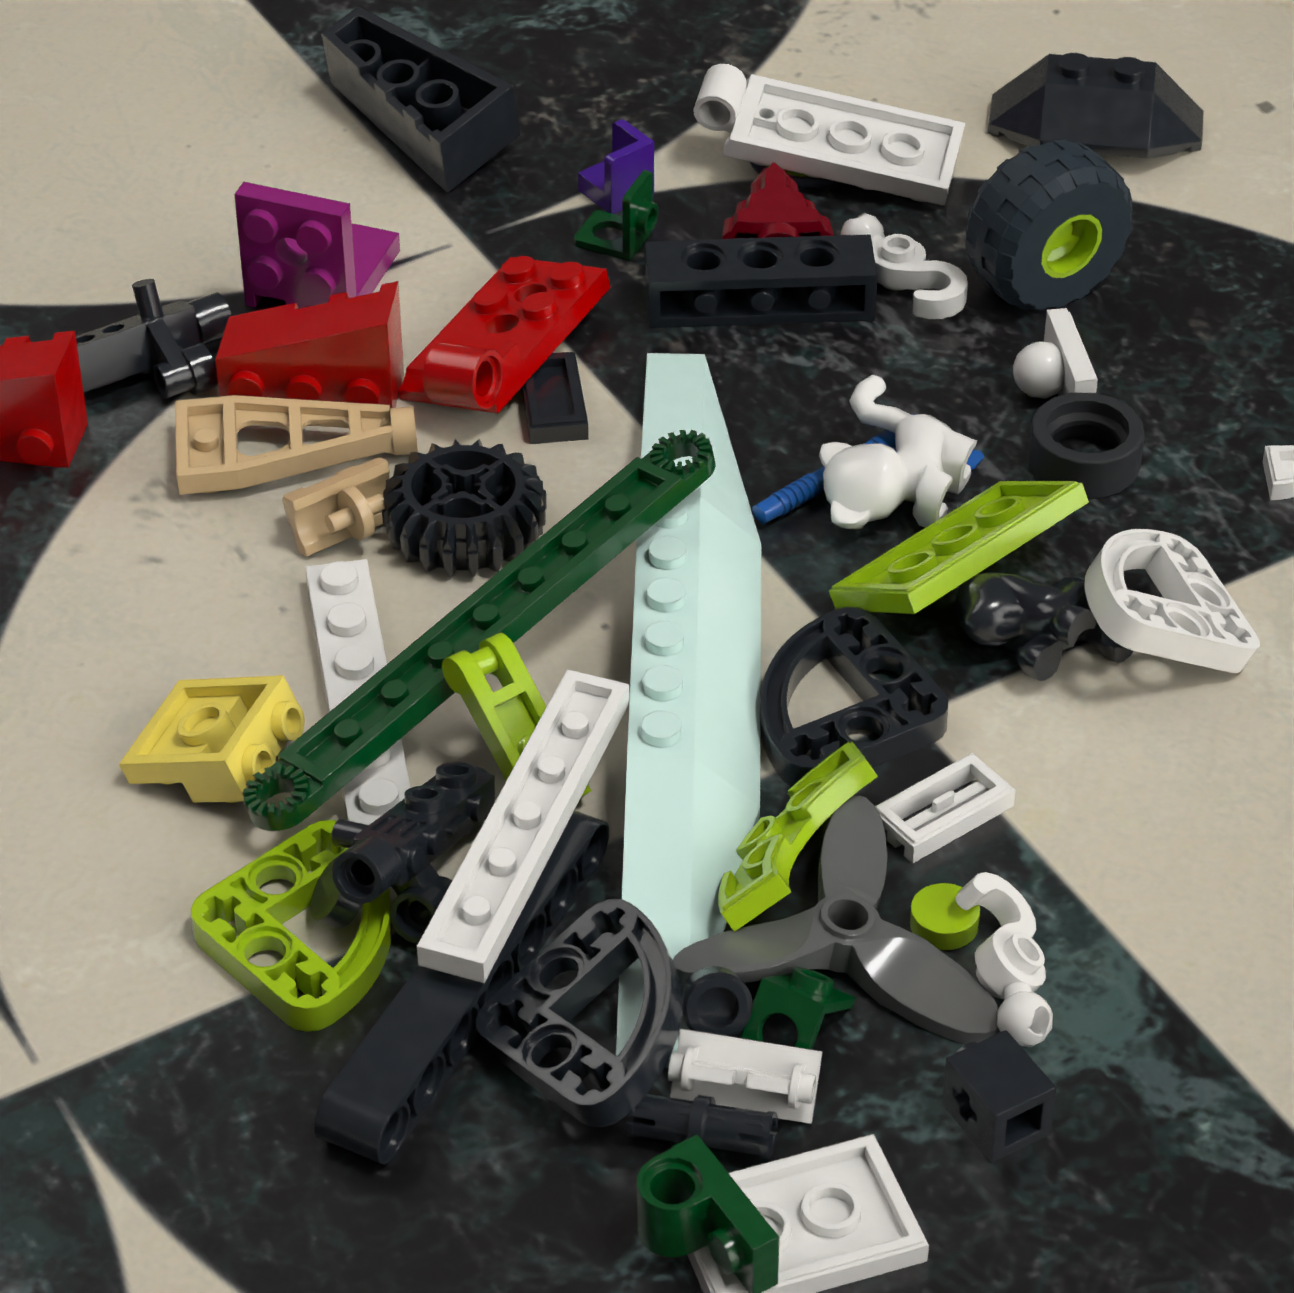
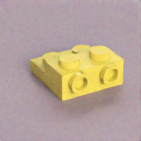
(215, 736)

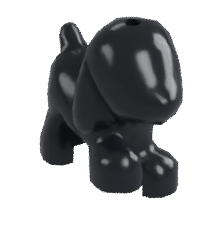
(1031, 620)

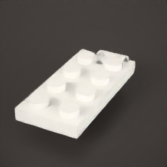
(830, 134)

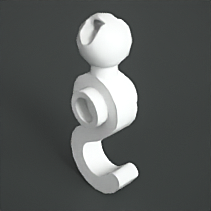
(903, 266)
(1010, 959)

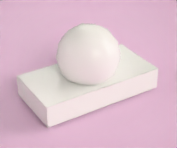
(1058, 363)

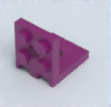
(306, 247)

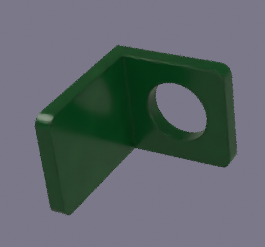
(636, 222)
(802, 997)

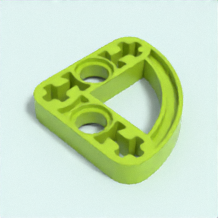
(260, 928)

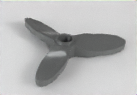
(850, 938)

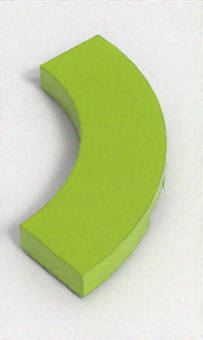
(776, 841)

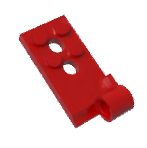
(503, 334)

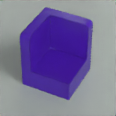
(613, 177)

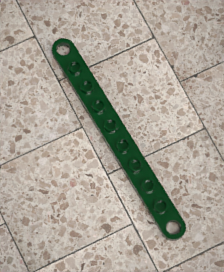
(508, 603)

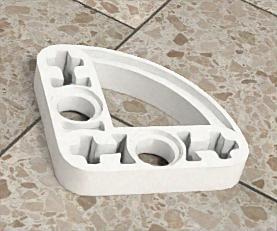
(1194, 619)

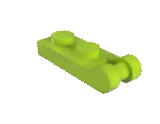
(502, 716)

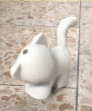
(873, 479)

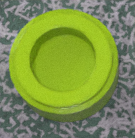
(941, 919)

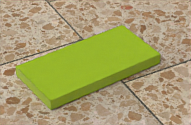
(958, 546)

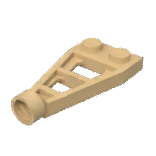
(210, 427)

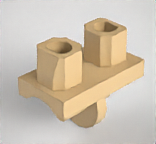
(338, 507)

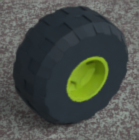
(1048, 225)

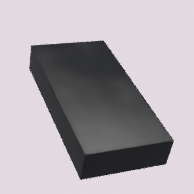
(555, 401)

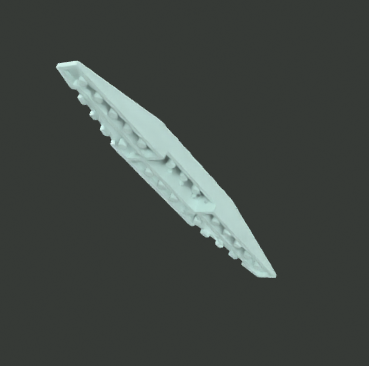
(690, 685)

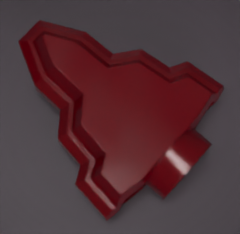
(775, 210)

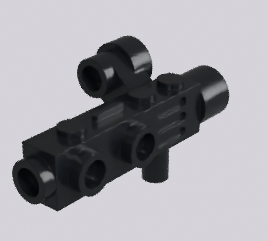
(159, 341)
(405, 841)

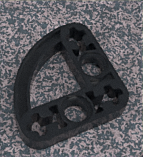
(883, 704)
(548, 1014)

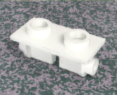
(746, 1074)

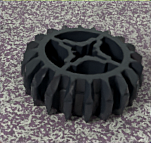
(464, 507)

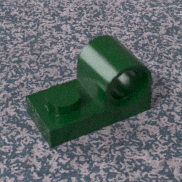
(695, 1203)

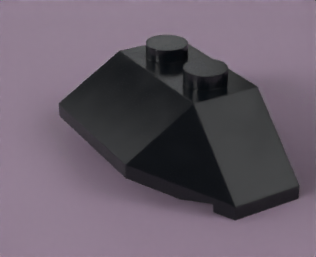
(1100, 102)

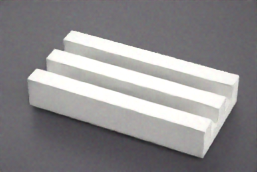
(950, 812)

